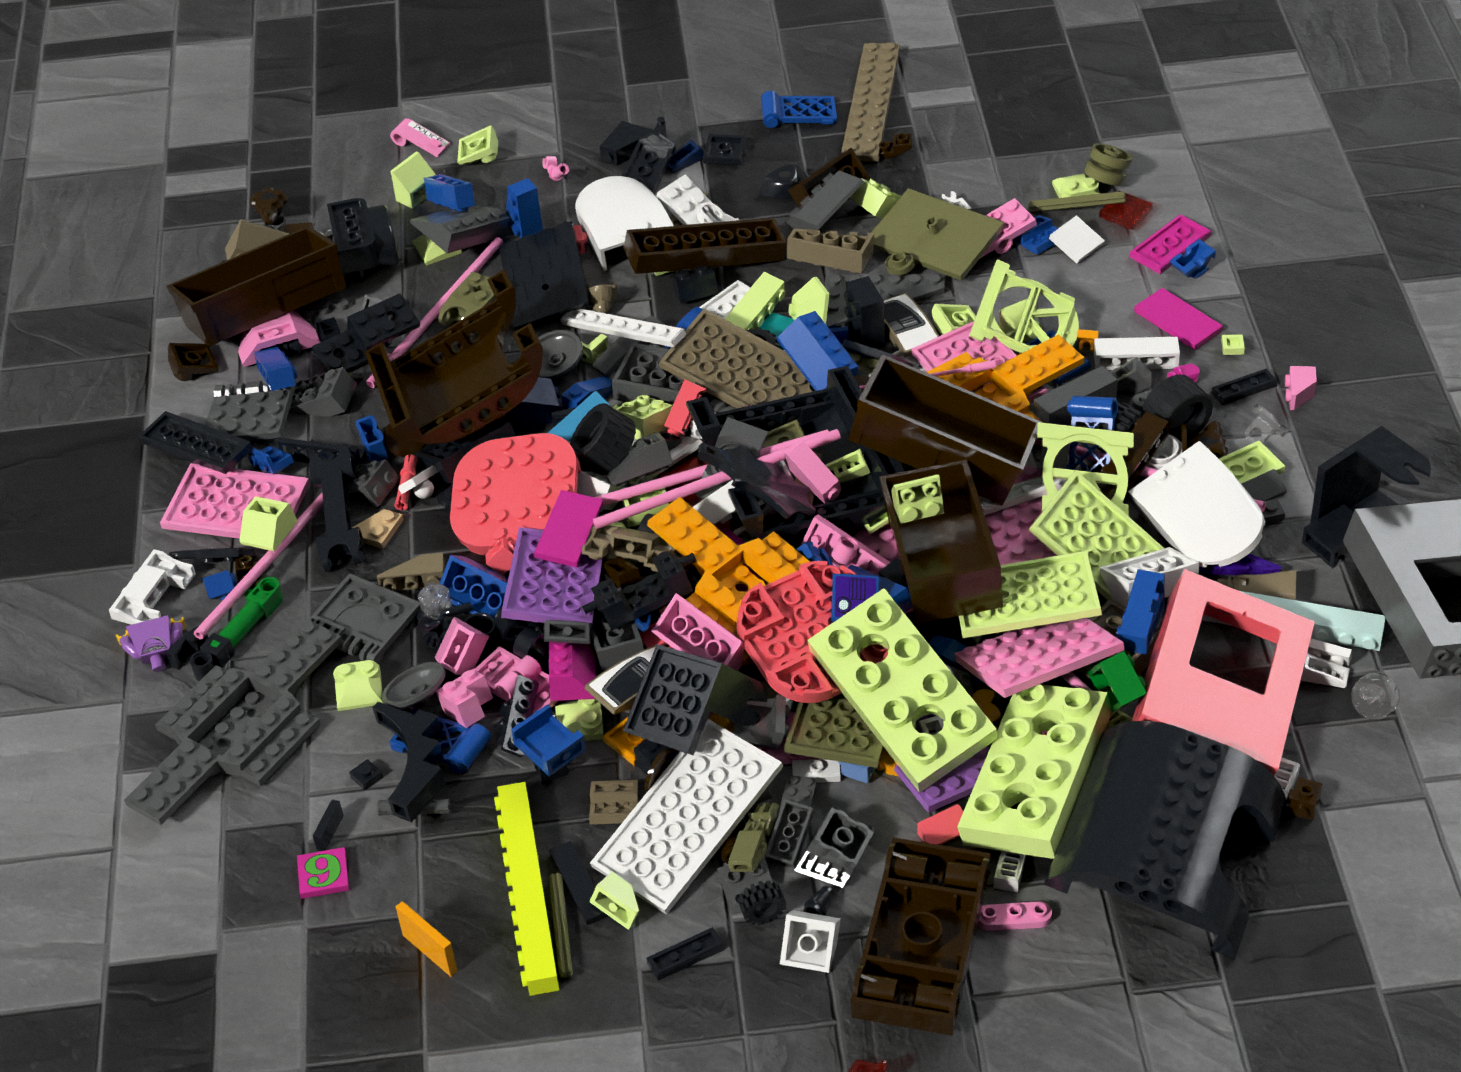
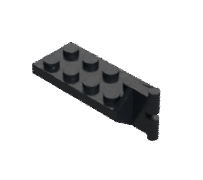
(651, 157)

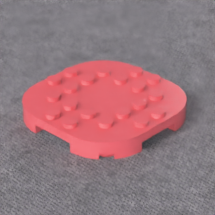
(510, 487)
(779, 621)

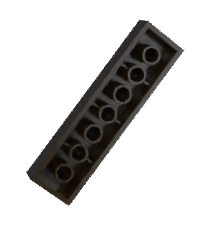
(704, 244)

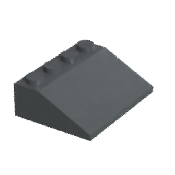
(463, 229)
(641, 375)

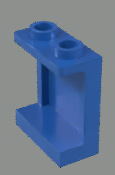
(547, 741)

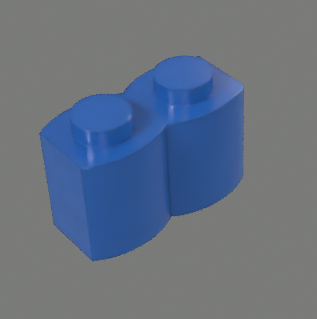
(372, 439)

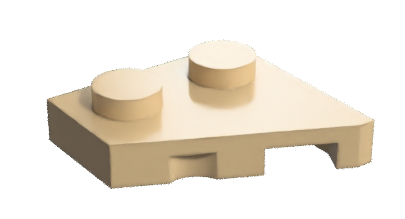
(380, 527)

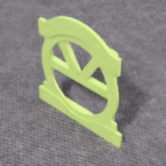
(1003, 279)
(1113, 442)

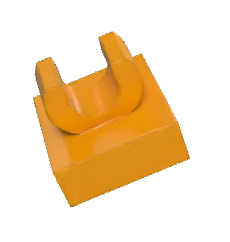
(1087, 337)

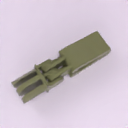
(751, 842)

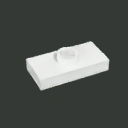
(821, 769)

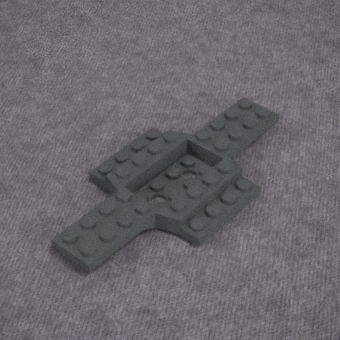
(256, 742)

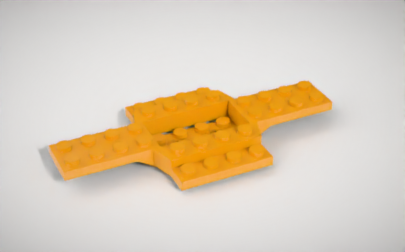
(1017, 377)
(722, 561)

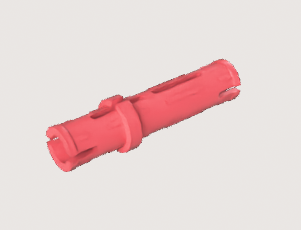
(406, 473)

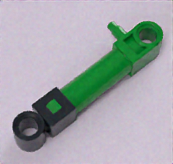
(219, 648)

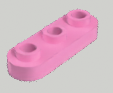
(1025, 919)

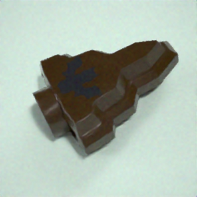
(269, 203)
(1212, 439)

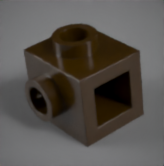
(1304, 798)

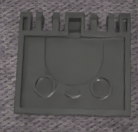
(252, 415)
(365, 616)

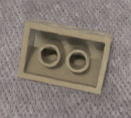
(250, 236)

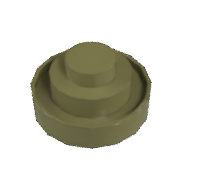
(899, 263)

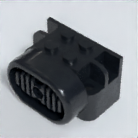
(362, 237)

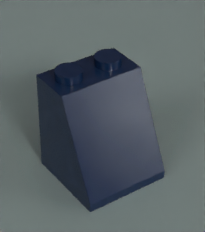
(537, 406)

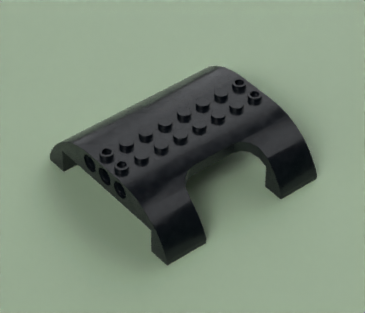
(815, 411)
(1157, 822)

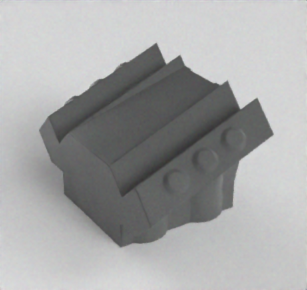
(835, 848)

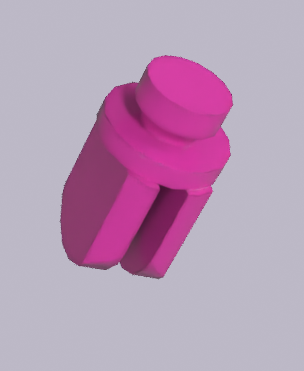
(1190, 370)

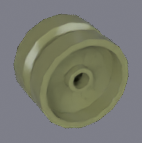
(1108, 164)

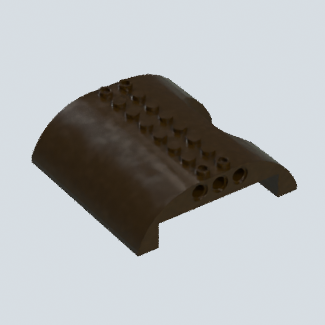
(465, 385)

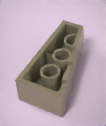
(831, 249)

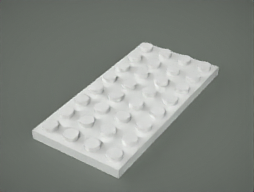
(687, 816)

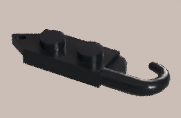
(210, 555)

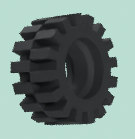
(762, 902)

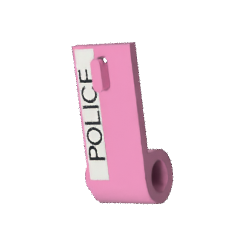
(411, 131)

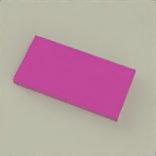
(1168, 242)
(1178, 318)
(568, 528)

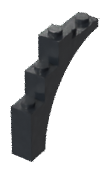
(421, 775)

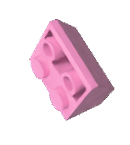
(461, 647)

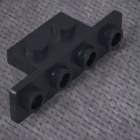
(516, 710)

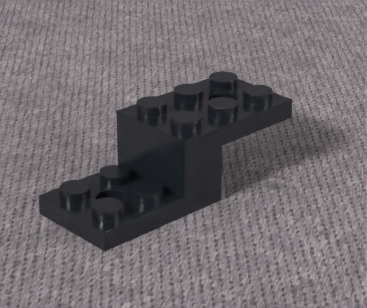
(365, 331)

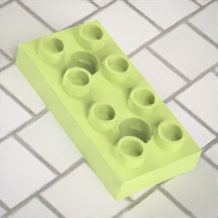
(902, 690)
(1035, 770)

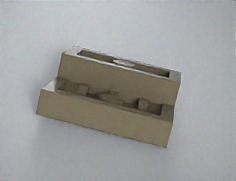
(612, 801)

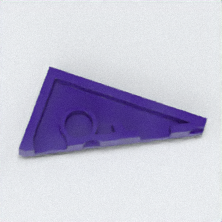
(1246, 566)

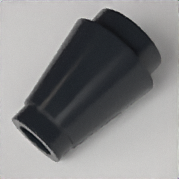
(820, 901)

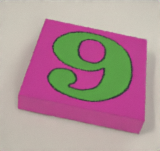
(323, 873)

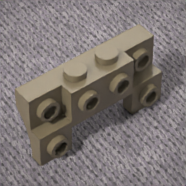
(625, 544)

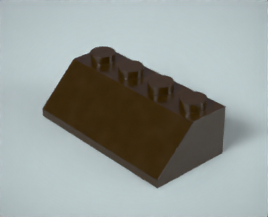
(845, 162)

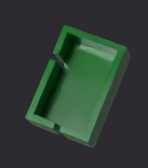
(1121, 677)

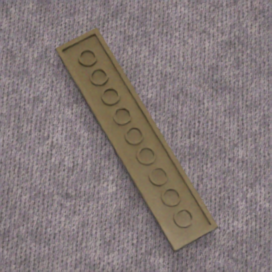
(871, 100)

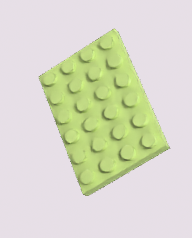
(1086, 520)
(1039, 595)

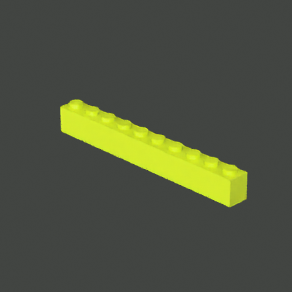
(527, 891)

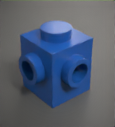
(219, 584)

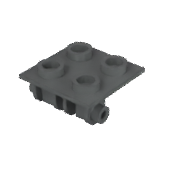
(736, 882)

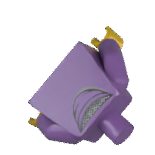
(152, 640)

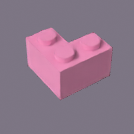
(464, 697)

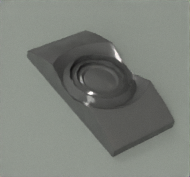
(731, 436)

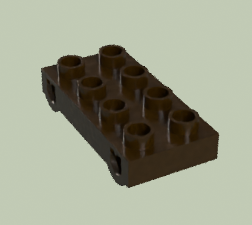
(921, 936)

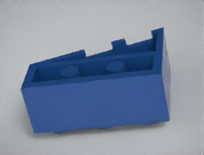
(523, 208)
(1142, 611)

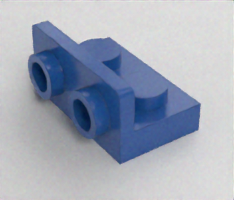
(270, 459)

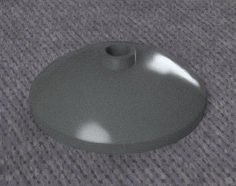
(560, 353)
(414, 686)

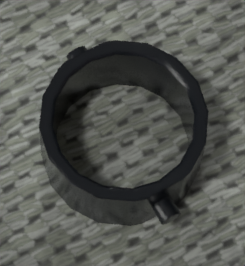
(484, 620)
(531, 643)

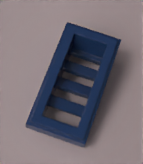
(688, 153)

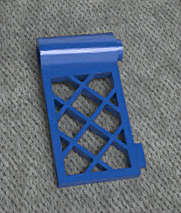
(775, 109)
(1091, 410)
(464, 749)

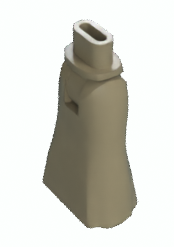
(1272, 584)

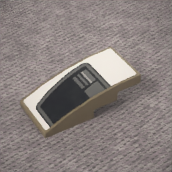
(906, 324)
(619, 684)

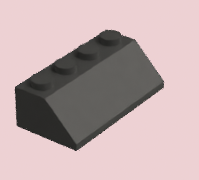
(824, 201)

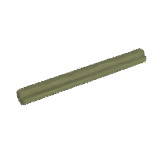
(1076, 201)
(560, 925)

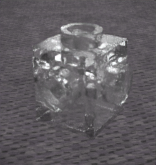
(434, 599)

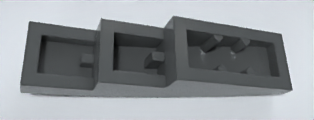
(616, 352)

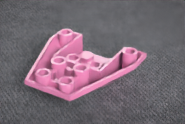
(274, 332)

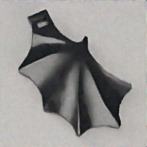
(759, 478)

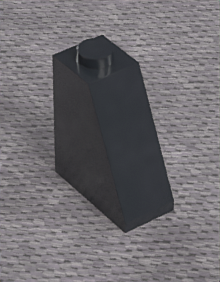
(622, 142)
(1327, 534)

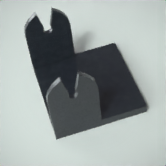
(1355, 473)
(682, 692)

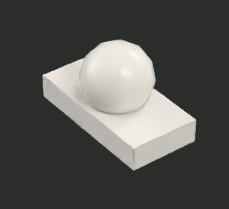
(420, 483)

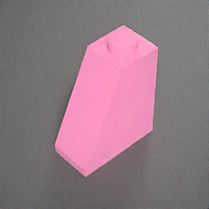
(812, 471)

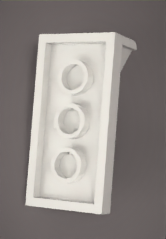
(690, 203)

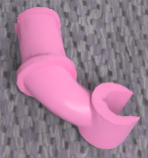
(555, 172)

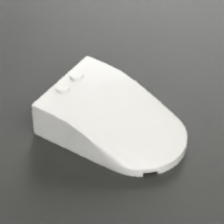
(613, 207)
(1200, 508)

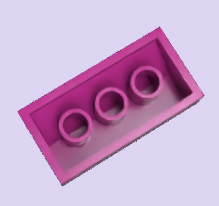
(570, 670)

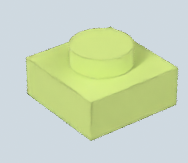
(1232, 344)

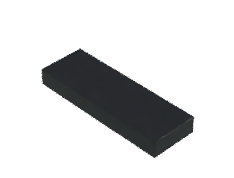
(1244, 386)
(685, 953)

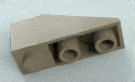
(414, 573)

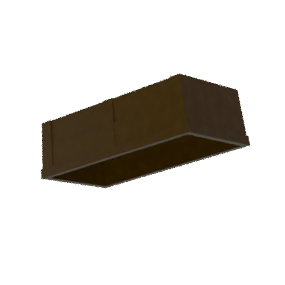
(258, 285)
(939, 423)
(950, 555)

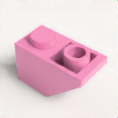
(1300, 384)

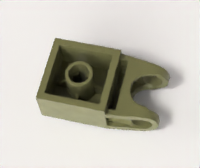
(466, 299)

